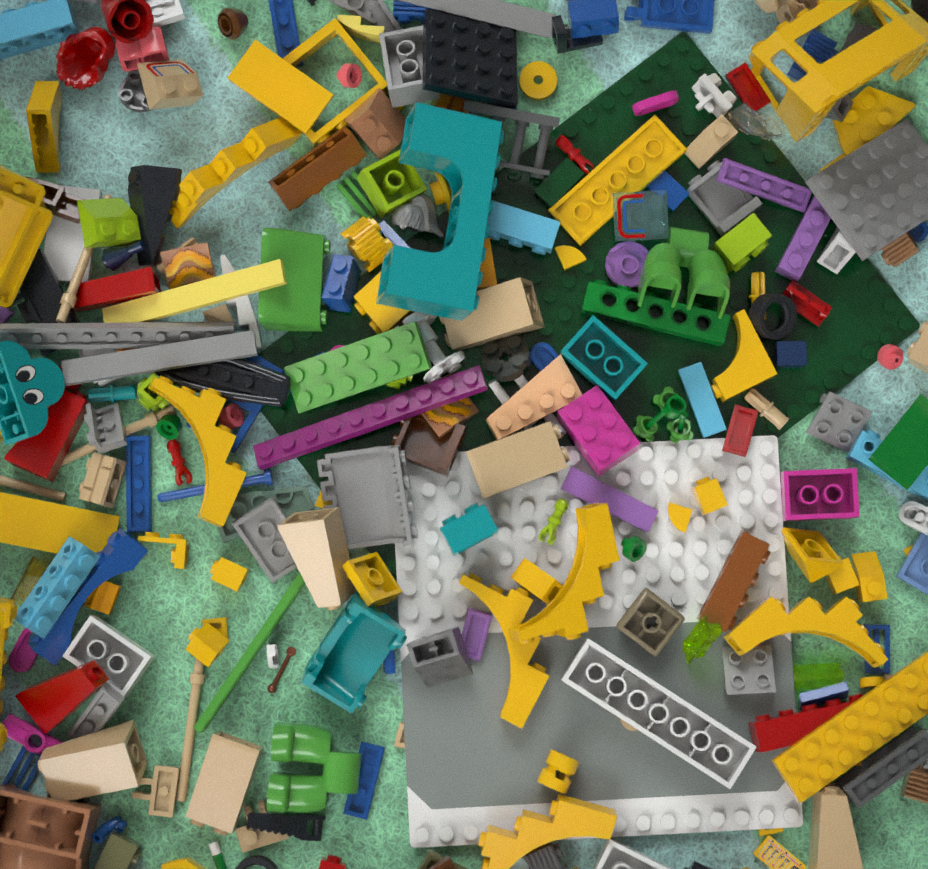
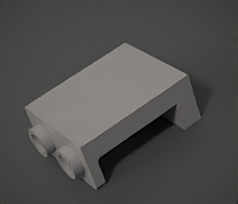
(720, 203)

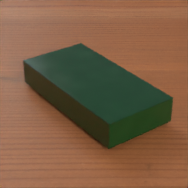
(559, 182)

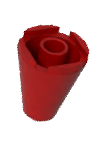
(127, 19)

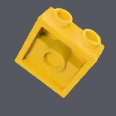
(372, 579)

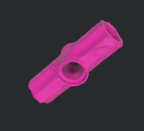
(22, 731)

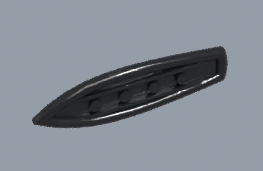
(235, 380)

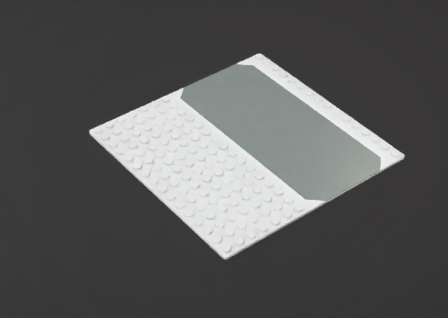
(482, 770)

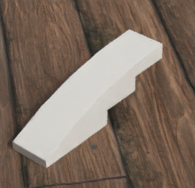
(245, 309)

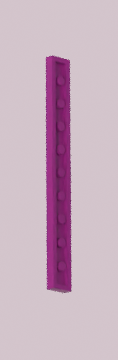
(370, 417)

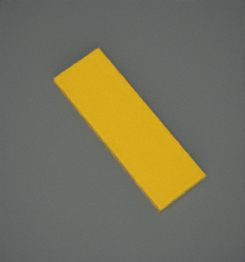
(626, 169)
(48, 524)

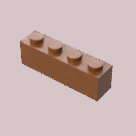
(317, 168)
(734, 579)

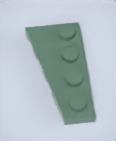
(289, 499)

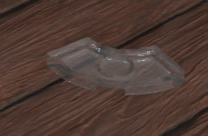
(759, 124)

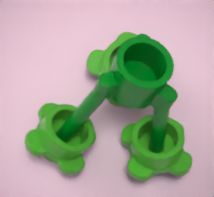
(672, 407)

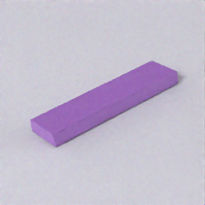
(763, 185)
(619, 503)

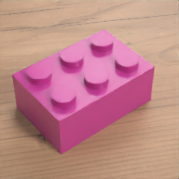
(598, 431)
(819, 494)

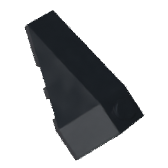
(150, 198)

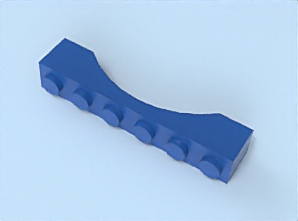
(118, 556)

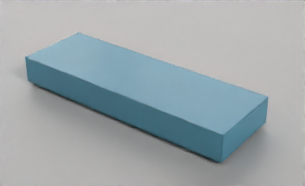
(702, 400)

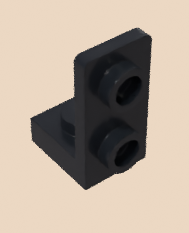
(565, 43)

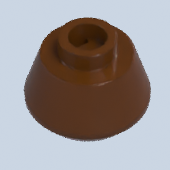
(232, 23)

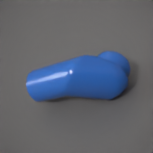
(107, 827)

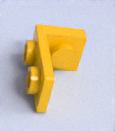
(179, 555)

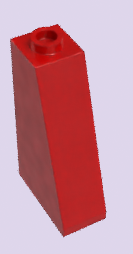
(116, 289)
(47, 450)
(61, 695)

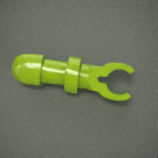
(554, 521)

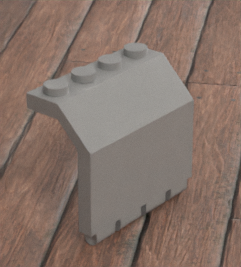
(370, 494)

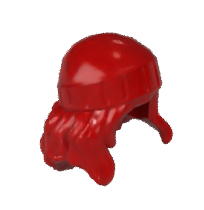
(85, 57)

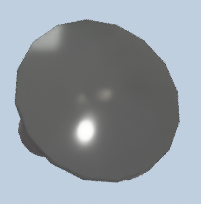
(132, 93)

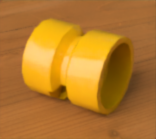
(562, 763)

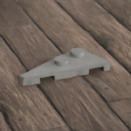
(371, 11)

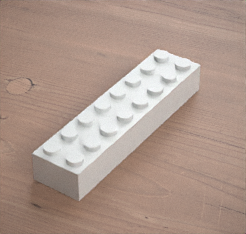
(658, 713)

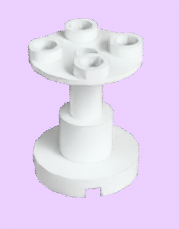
(440, 361)

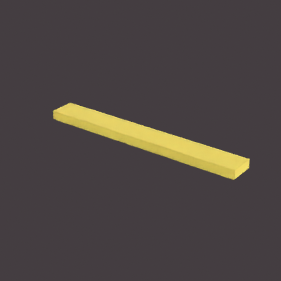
(198, 294)

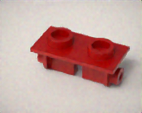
(807, 303)

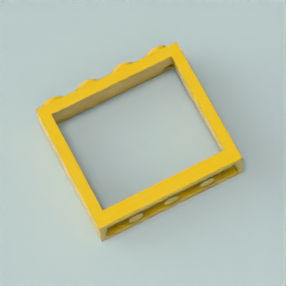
(313, 44)

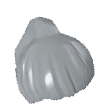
(417, 216)

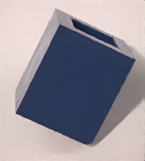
(790, 354)

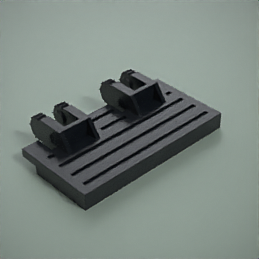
(41, 295)

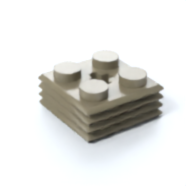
(650, 637)

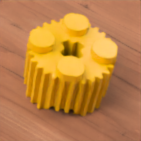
(367, 242)

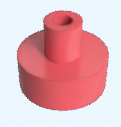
(350, 75)
(890, 356)
(231, 416)

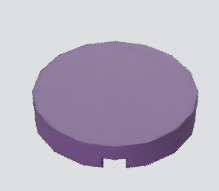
(625, 263)

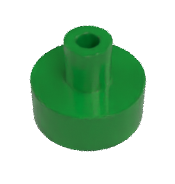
(169, 426)
(633, 548)

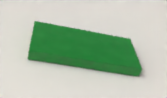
(905, 448)

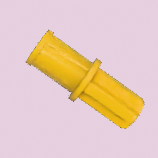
(758, 286)

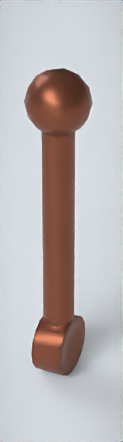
(291, 651)

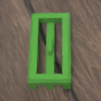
(347, 181)

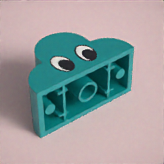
(26, 391)

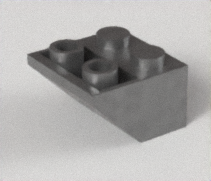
(440, 657)

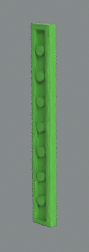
(250, 654)

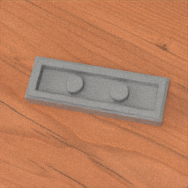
(98, 712)

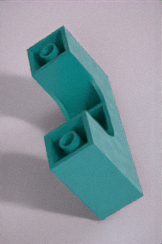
(466, 155)

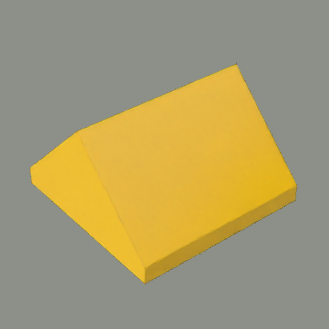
(811, 552)

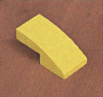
(354, 27)

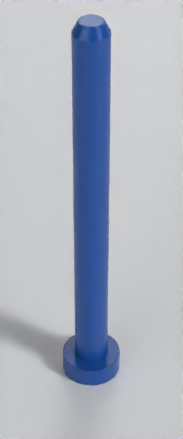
(266, 478)

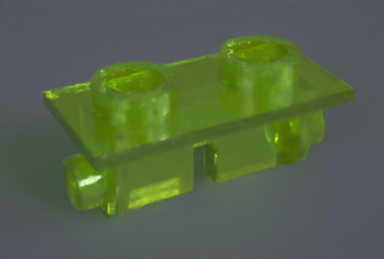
(700, 639)
(817, 675)

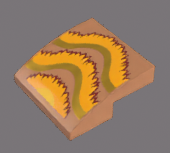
(187, 265)
(445, 417)

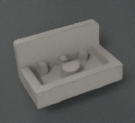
(105, 427)

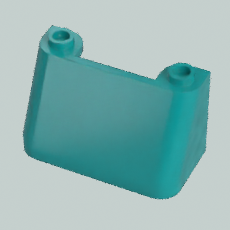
(352, 653)

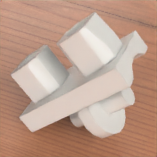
(711, 97)

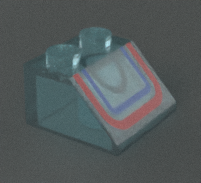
(640, 215)

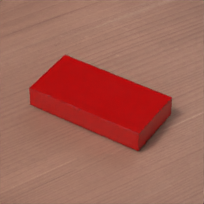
(747, 87)
(740, 430)

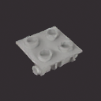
(838, 421)
(748, 672)

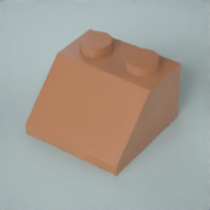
(377, 124)

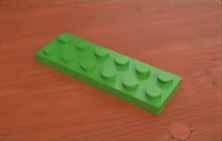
(358, 367)

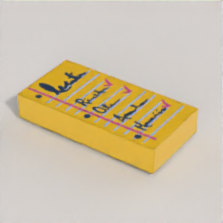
(776, 855)

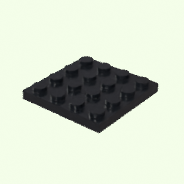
(469, 59)

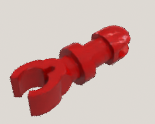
(574, 154)
(178, 462)

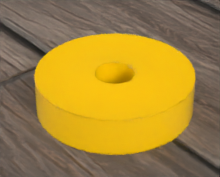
(538, 91)

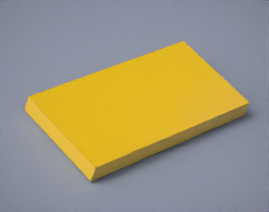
(280, 87)

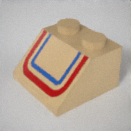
(169, 84)

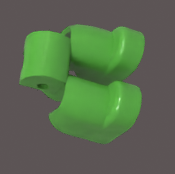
(689, 250)
(302, 791)

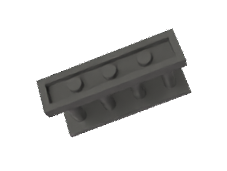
(522, 120)
(885, 767)

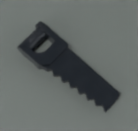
(287, 824)

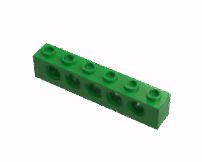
(593, 305)

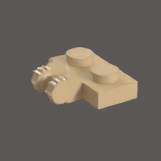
(163, 790)
(253, 839)

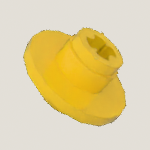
(441, 191)

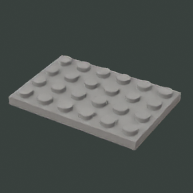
(877, 189)

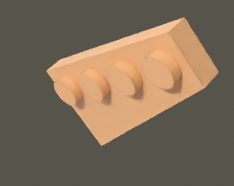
(540, 397)

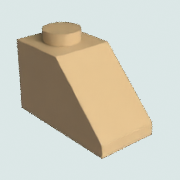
(711, 141)

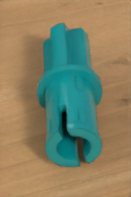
(111, 393)

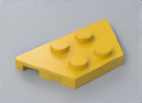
(869, 117)

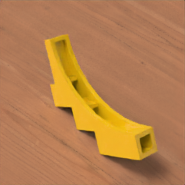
(229, 164)
(201, 413)
(594, 552)
(806, 617)
(525, 679)
(568, 819)

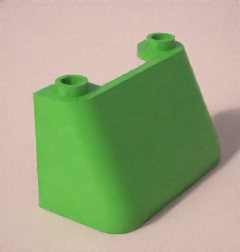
(298, 302)

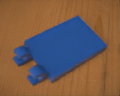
(673, 15)

